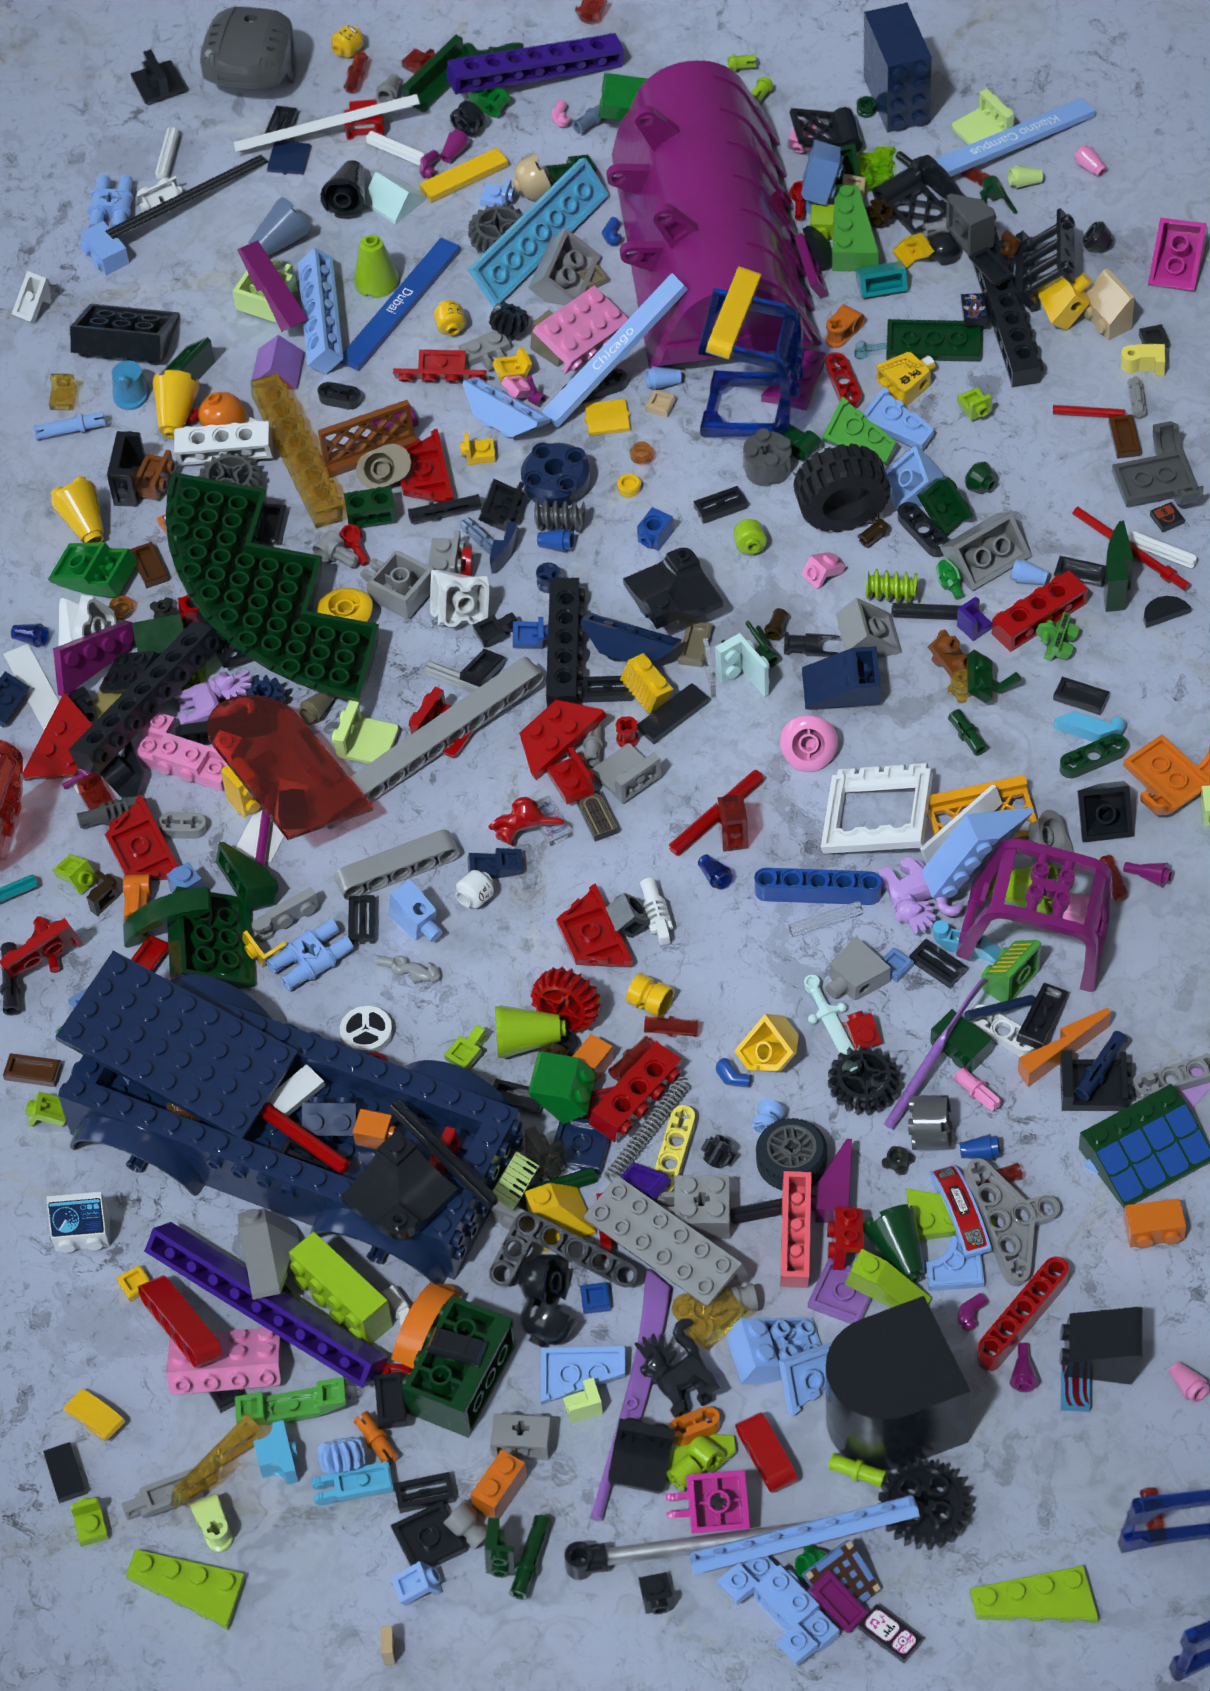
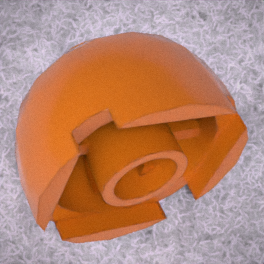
(221, 409)

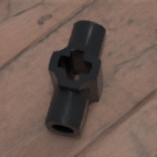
(83, 701)

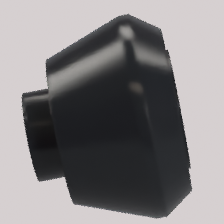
(1097, 237)

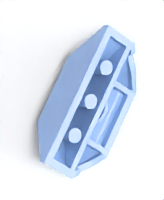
(501, 410)

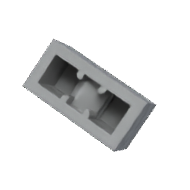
(531, 1445)

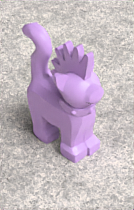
(206, 695)
(908, 896)

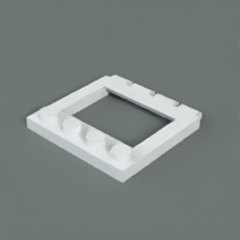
(885, 836)

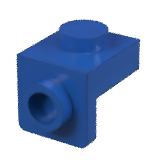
(529, 634)

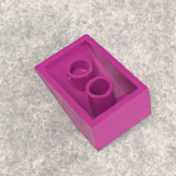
(1178, 254)

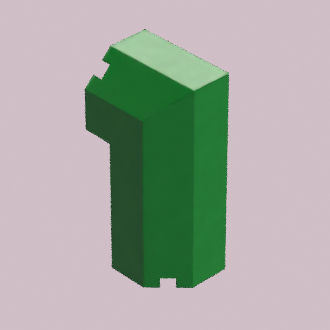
(617, 95)

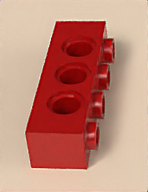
(1045, 603)
(656, 1061)

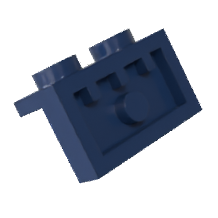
(11, 694)

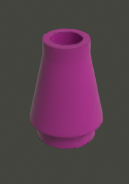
(454, 145)

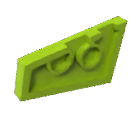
(932, 1215)

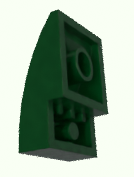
(1118, 569)

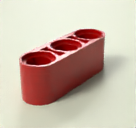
(766, 1452)

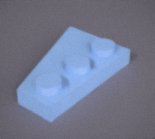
(898, 421)

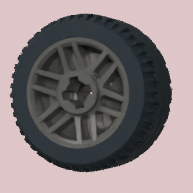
(791, 1147)

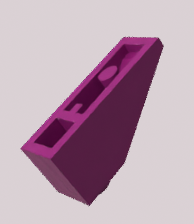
(834, 1185)

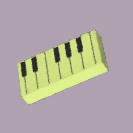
(515, 1180)

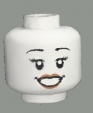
(474, 889)

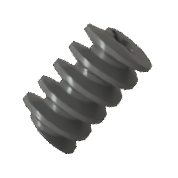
(559, 516)

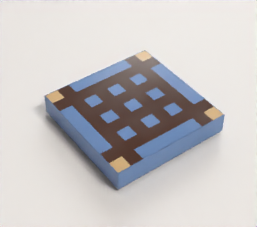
(848, 1568)

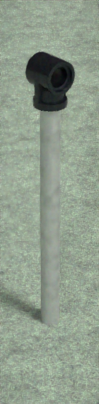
(599, 1557)

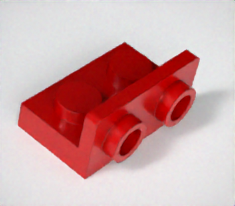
(572, 777)

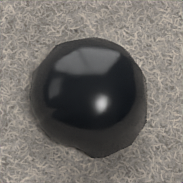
(945, 248)

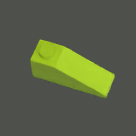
(882, 1281)

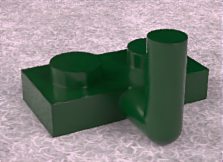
(981, 679)

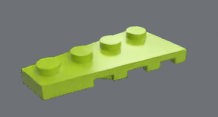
(196, 1586)
(1049, 1596)

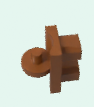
(947, 653)

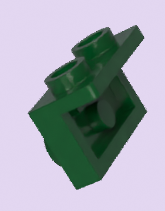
(944, 504)

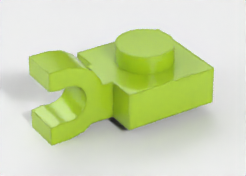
(467, 1051)

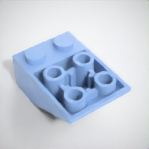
(762, 1342)

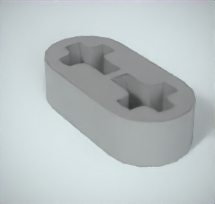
(182, 825)

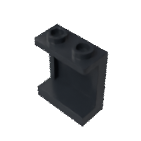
(126, 453)
(1109, 1096)

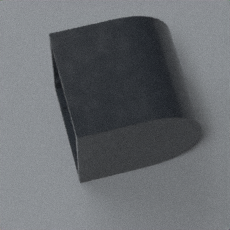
(895, 1389)

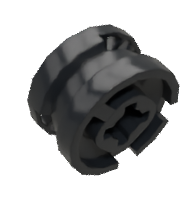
(467, 118)

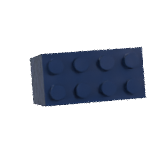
(897, 67)

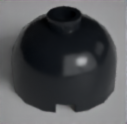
(545, 1280)
(546, 1324)

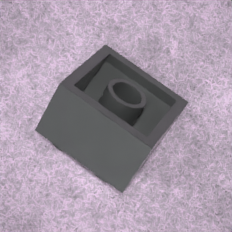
(970, 222)

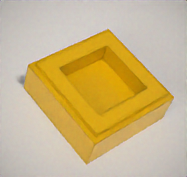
(131, 1280)

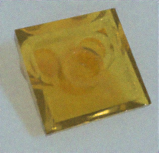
(710, 1321)

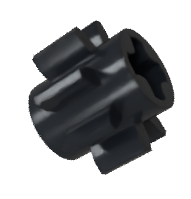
(718, 1151)

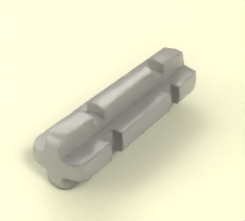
(1136, 397)

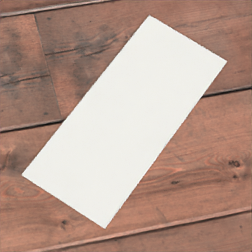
(249, 839)

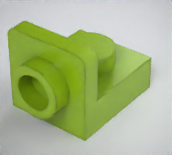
(77, 872)
(45, 1108)
(89, 1521)

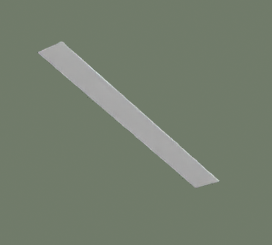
(40, 693)

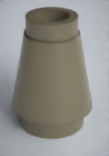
(314, 707)

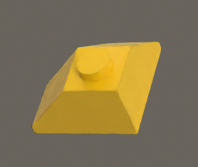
(768, 1044)

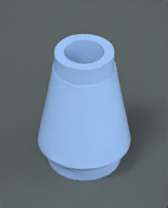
(662, 377)
(1028, 573)

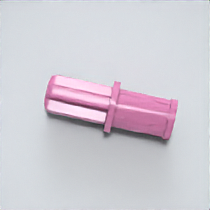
(977, 1089)

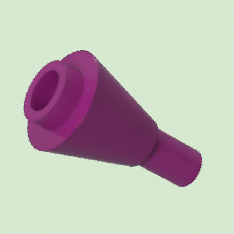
(1154, 872)
(1023, 1374)

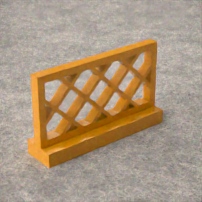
(960, 798)

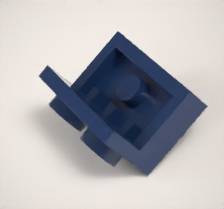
(330, 1117)

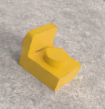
(477, 451)

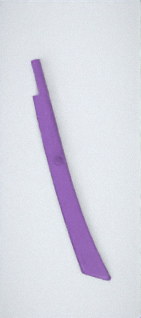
(653, 1319)

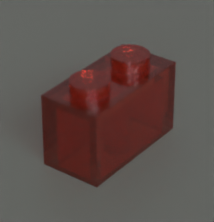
(732, 822)

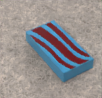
(1074, 1393)

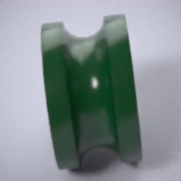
(866, 106)

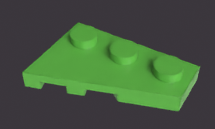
(852, 427)

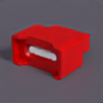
(365, 125)

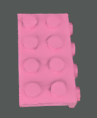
(580, 328)
(247, 1361)

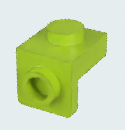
(975, 403)

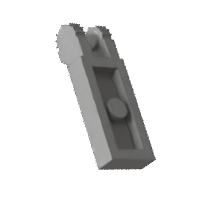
(284, 914)

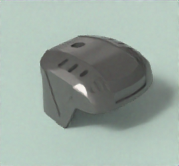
(248, 52)

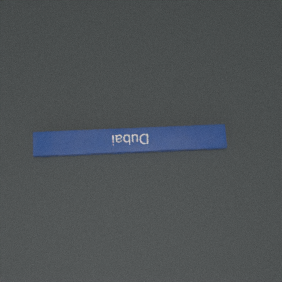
(400, 304)

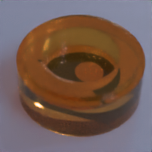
(122, 606)

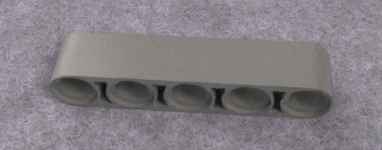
(397, 864)

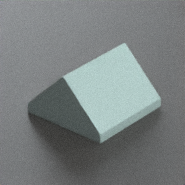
(392, 197)

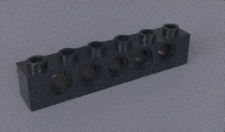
(564, 639)

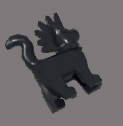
(682, 1377)

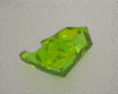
(876, 166)

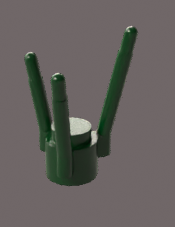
(993, 190)
(765, 648)

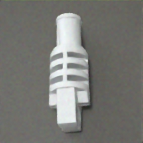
(656, 911)

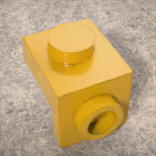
(912, 249)
(513, 365)

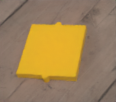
(607, 417)

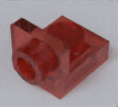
(416, 59)
(93, 791)

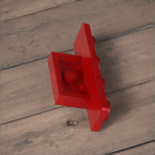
(440, 365)

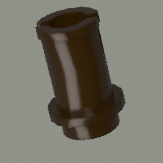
(876, 530)
(774, 628)

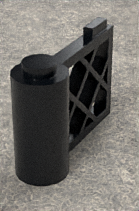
(841, 127)
(901, 188)

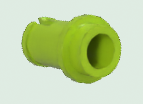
(741, 61)
(763, 86)

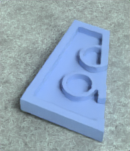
(567, 1367)
(804, 1376)

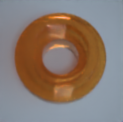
(641, 453)

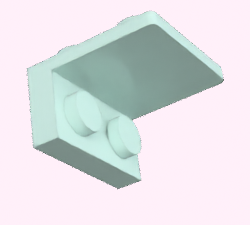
(739, 656)

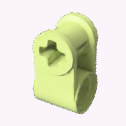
(212, 1520)

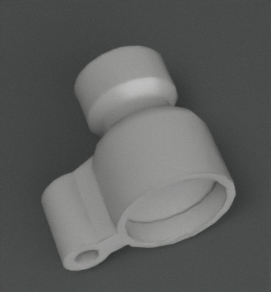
(463, 1523)

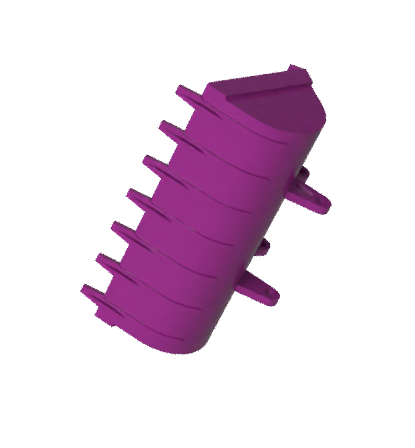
(702, 201)

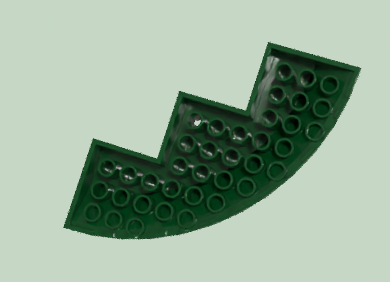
(260, 592)

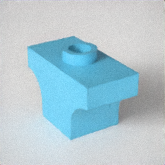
(276, 1454)

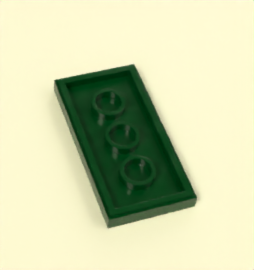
(934, 338)

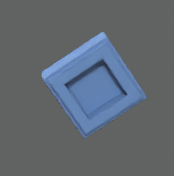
(899, 964)

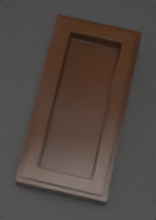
(1124, 436)
(149, 565)
(32, 1070)

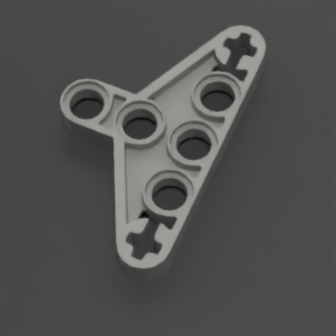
(1005, 1203)

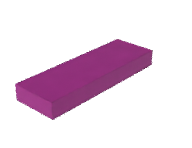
(811, 268)

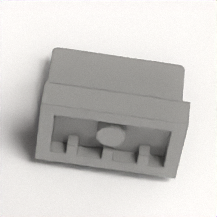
(627, 772)

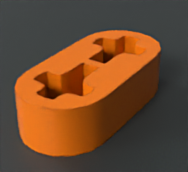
(694, 1425)

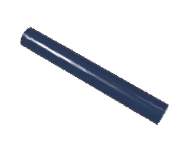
(1000, 1007)

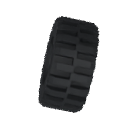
(842, 487)

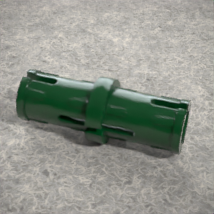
(967, 732)

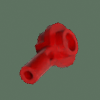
(795, 194)
(352, 538)

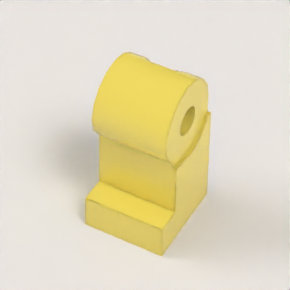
(1143, 358)

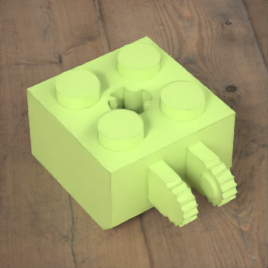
(254, 302)

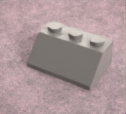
(557, 273)
(987, 549)

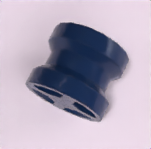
(546, 571)

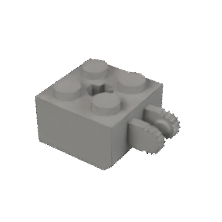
(398, 583)
(701, 1203)

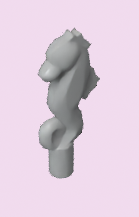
(416, 971)

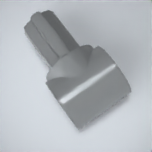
(332, 548)

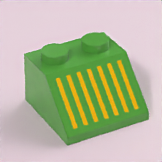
(1012, 970)

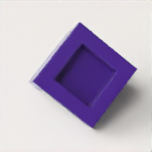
(971, 620)

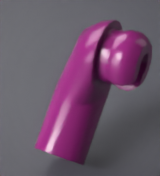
(426, 170)

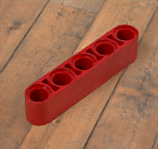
(180, 1321)
(1019, 1324)

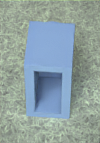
(104, 251)

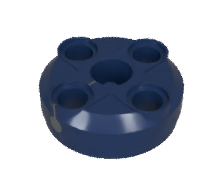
(556, 473)

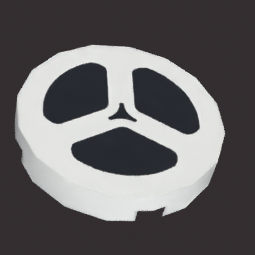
(366, 1029)

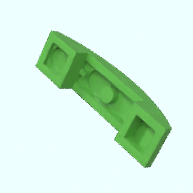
(293, 1405)

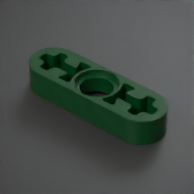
(1087, 765)

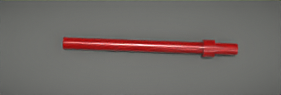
(1166, 572)

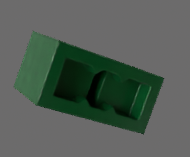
(370, 507)

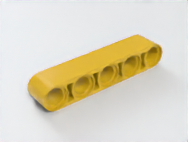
(733, 313)

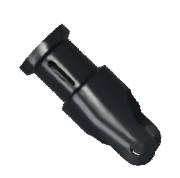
(807, 643)

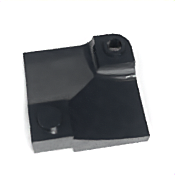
(673, 589)
(399, 1190)

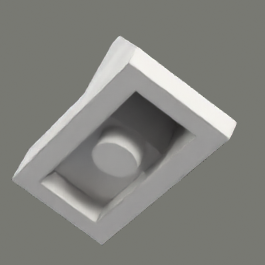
(31, 295)

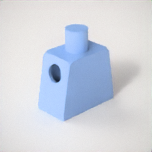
(414, 912)

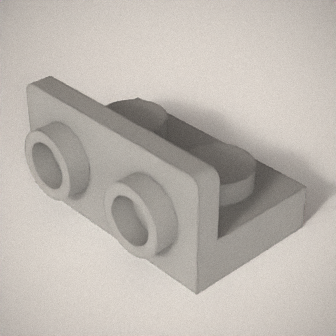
(446, 553)

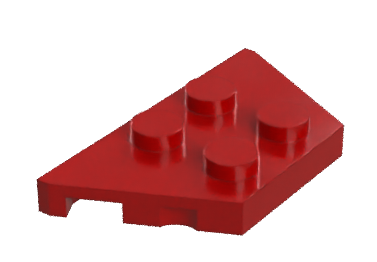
(428, 471)
(555, 731)
(51, 753)
(140, 844)
(591, 933)

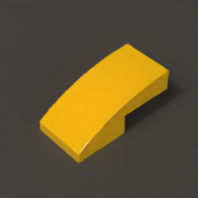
(94, 1414)

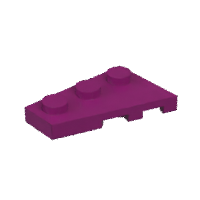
(813, 363)

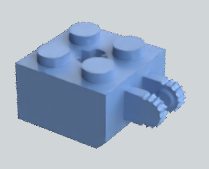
(821, 174)

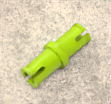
(857, 1470)

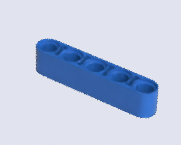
(806, 880)

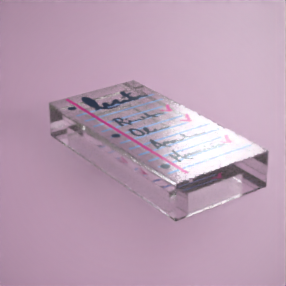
(553, 833)

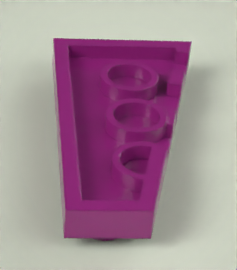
(88, 655)

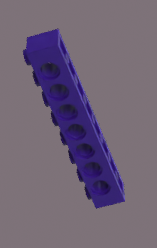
(535, 63)

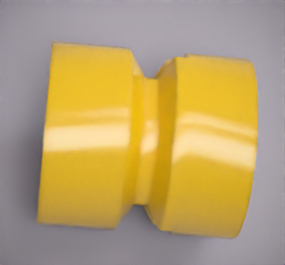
(647, 994)

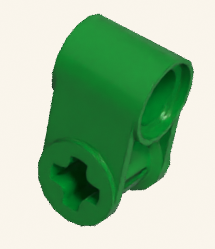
(489, 100)

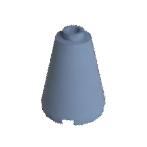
(281, 227)

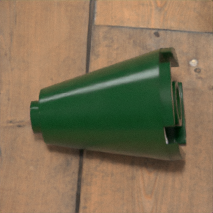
(897, 1240)

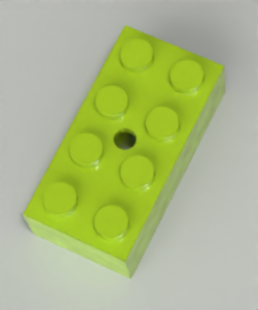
(340, 1289)

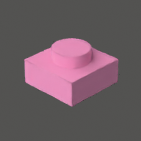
(516, 386)

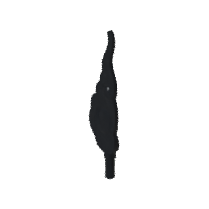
(932, 173)

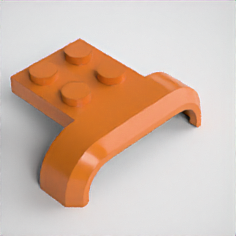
(1167, 775)

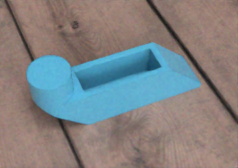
(1087, 726)
(949, 939)

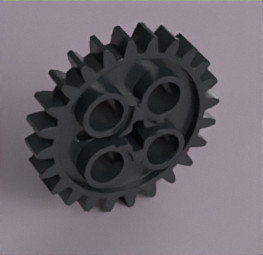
(927, 1527)

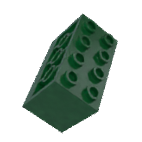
(452, 1391)

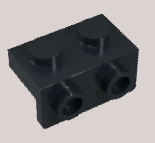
(501, 504)

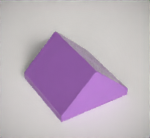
(281, 358)

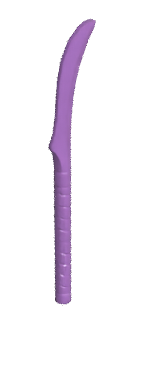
(928, 1062)

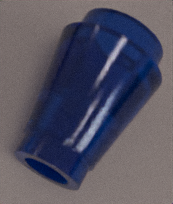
(31, 634)
(716, 873)

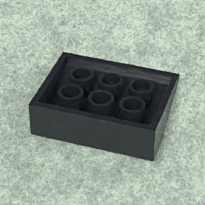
(123, 333)

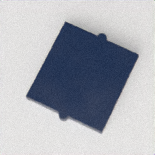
(288, 157)

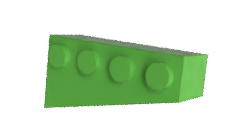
(852, 233)

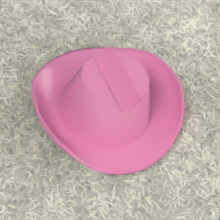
(808, 743)

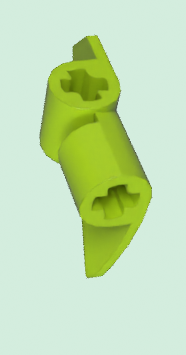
(698, 1457)

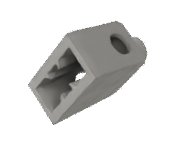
(857, 971)

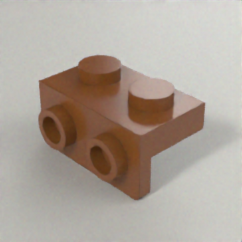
(153, 475)

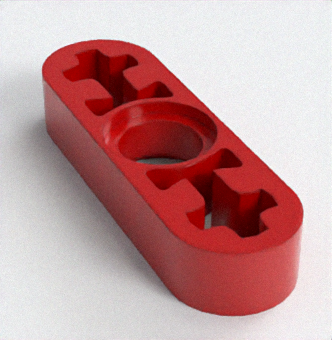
(844, 372)

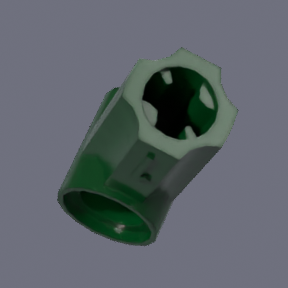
(802, 443)

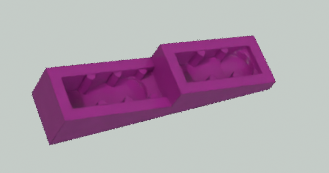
(266, 278)

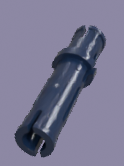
(1086, 1086)

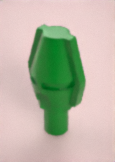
(949, 577)

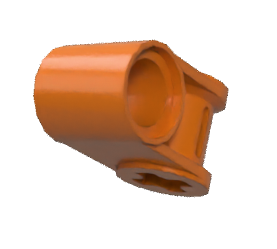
(843, 326)

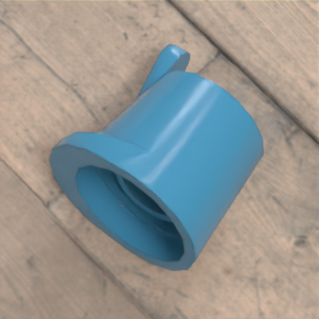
(129, 385)

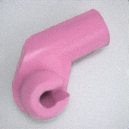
(558, 114)

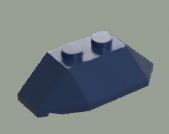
(625, 640)

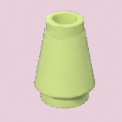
(1024, 176)

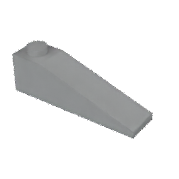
(266, 1249)

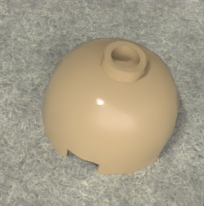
(530, 178)

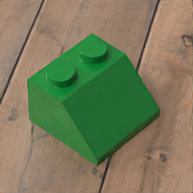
(562, 1085)

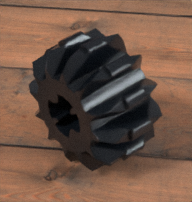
(509, 320)

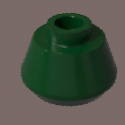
(980, 477)

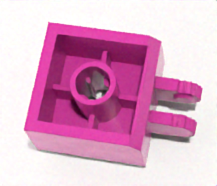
(704, 1516)

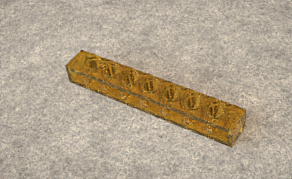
(297, 451)

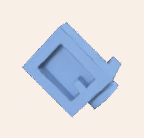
(497, 194)
(416, 1582)

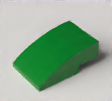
(94, 569)

